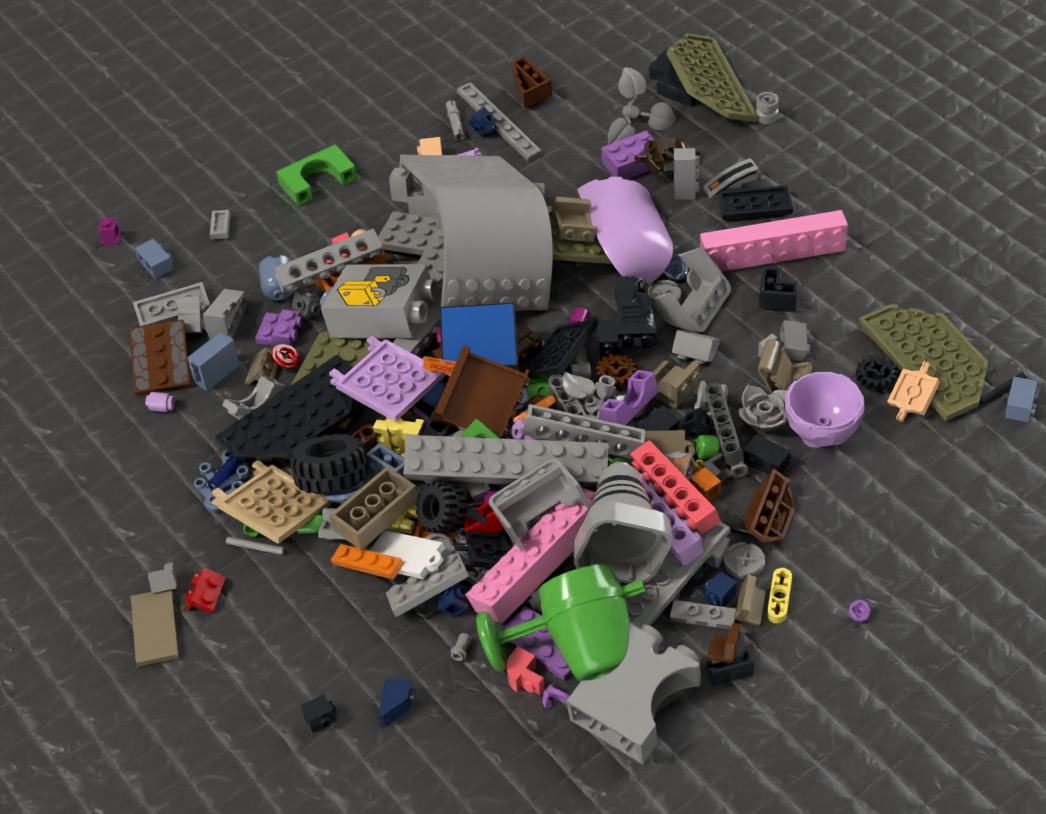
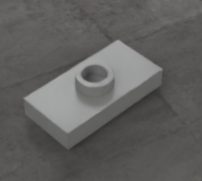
(220, 224)

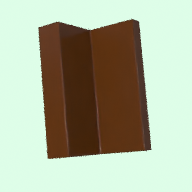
(723, 647)

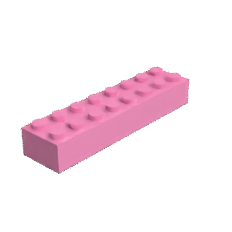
(776, 241)
(523, 572)

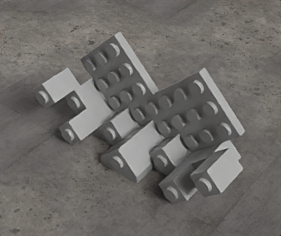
(419, 230)

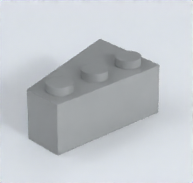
(685, 173)
(225, 313)

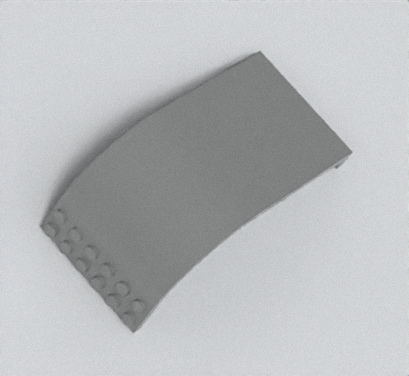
(491, 230)

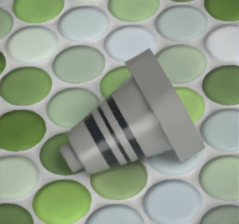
(623, 528)

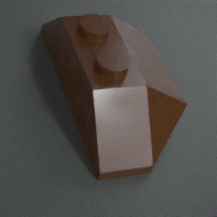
(770, 509)

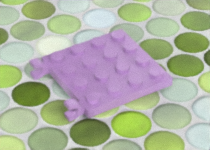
(387, 379)

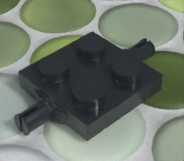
(484, 548)

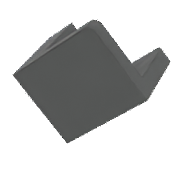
(717, 467)

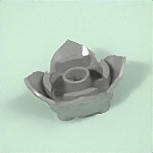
(762, 410)

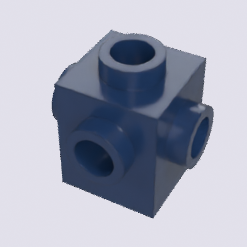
(482, 121)
(453, 600)

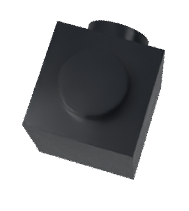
(319, 713)

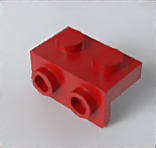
(205, 590)

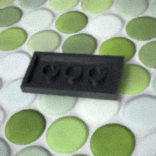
(755, 202)

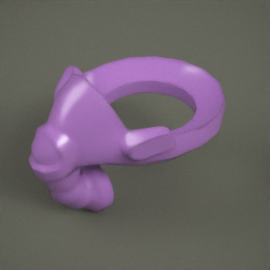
(553, 691)

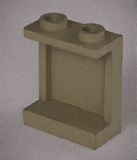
(573, 219)

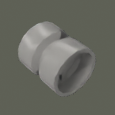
(767, 107)

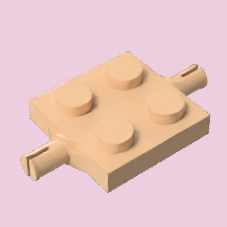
(913, 391)

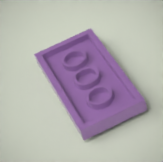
(540, 645)

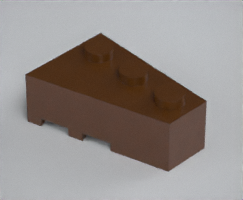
(530, 82)

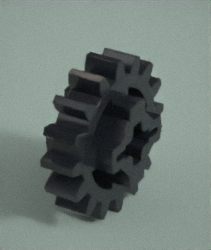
(876, 373)

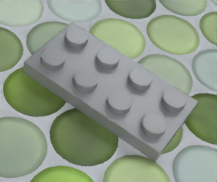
(164, 307)
(416, 590)

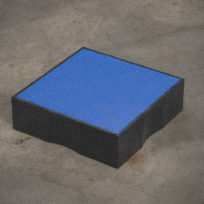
(484, 328)

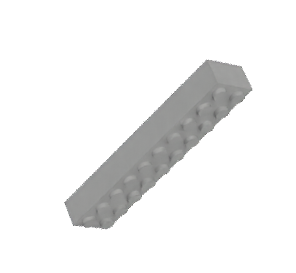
(498, 459)

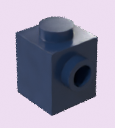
(720, 590)

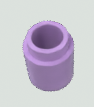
(160, 402)

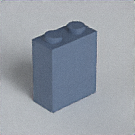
(213, 361)

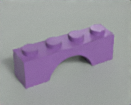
(640, 391)

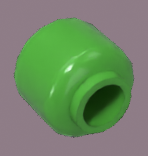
(707, 447)

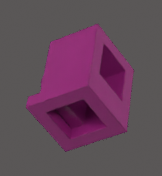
(109, 231)

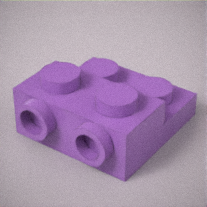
(279, 328)

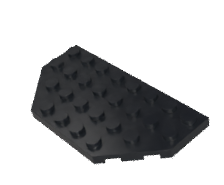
(291, 417)

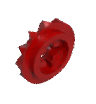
(280, 351)

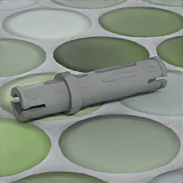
(454, 117)

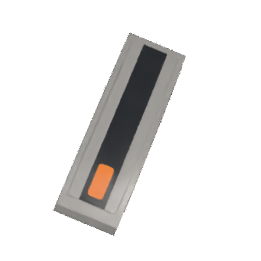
(732, 178)

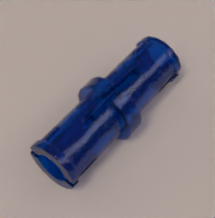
(223, 473)

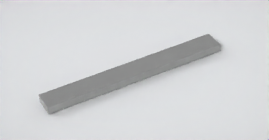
(503, 126)

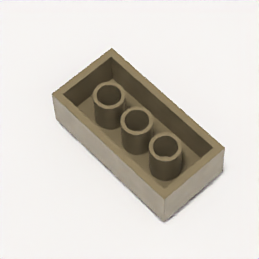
(374, 507)

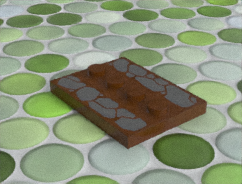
(159, 357)

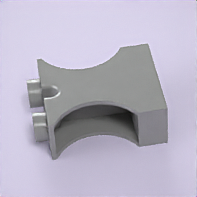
(624, 702)

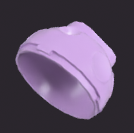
(824, 408)

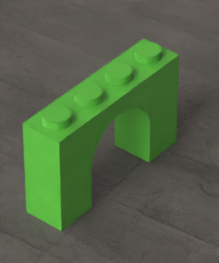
(328, 160)

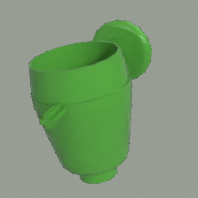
(583, 616)

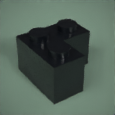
(777, 293)

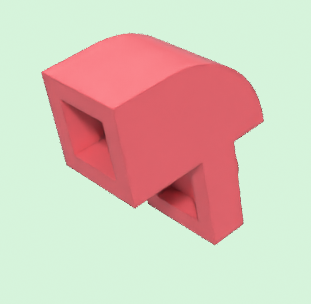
(521, 672)

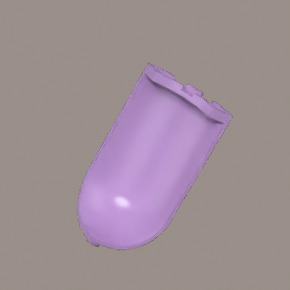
(628, 227)

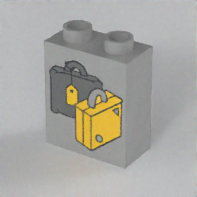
(379, 301)

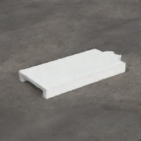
(417, 553)

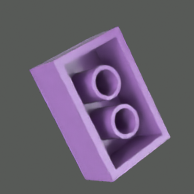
(619, 156)

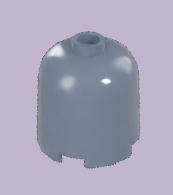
(268, 281)

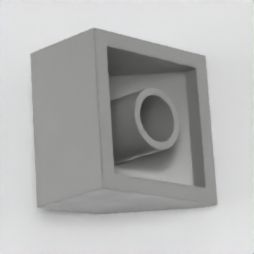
(695, 346)

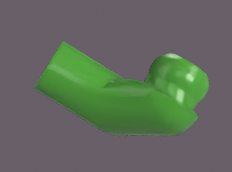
(313, 525)

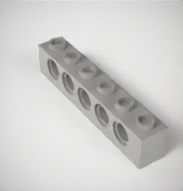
(317, 259)
(565, 426)

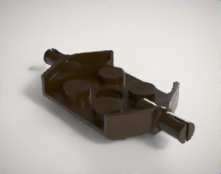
(657, 156)

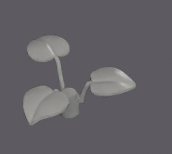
(661, 114)
(580, 387)

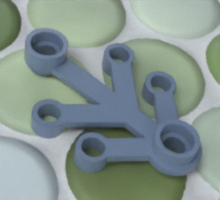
(233, 480)

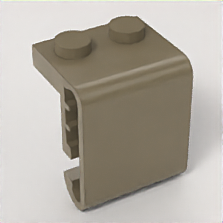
(778, 370)
(676, 383)

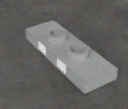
(702, 614)

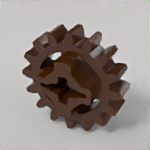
(618, 368)

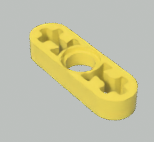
(773, 601)

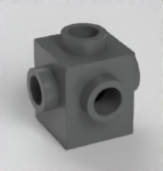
(307, 303)

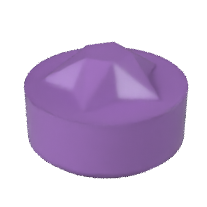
(859, 611)

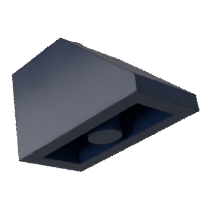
(395, 700)

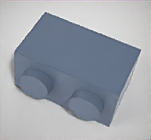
(154, 258)
(1021, 398)

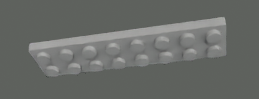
(671, 579)

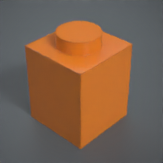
(706, 483)

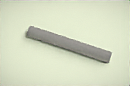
(255, 545)

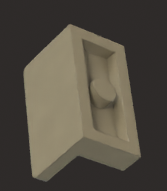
(261, 366)
(750, 602)

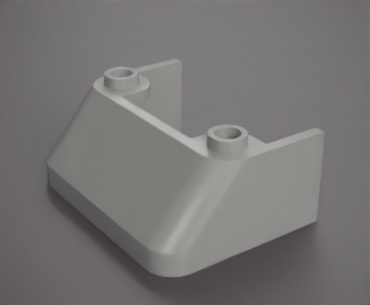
(707, 294)
(534, 495)

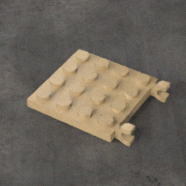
(271, 503)

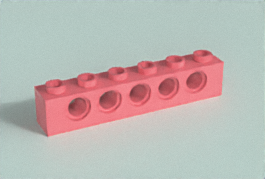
(675, 488)

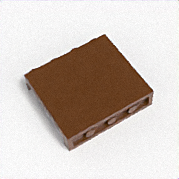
(481, 392)

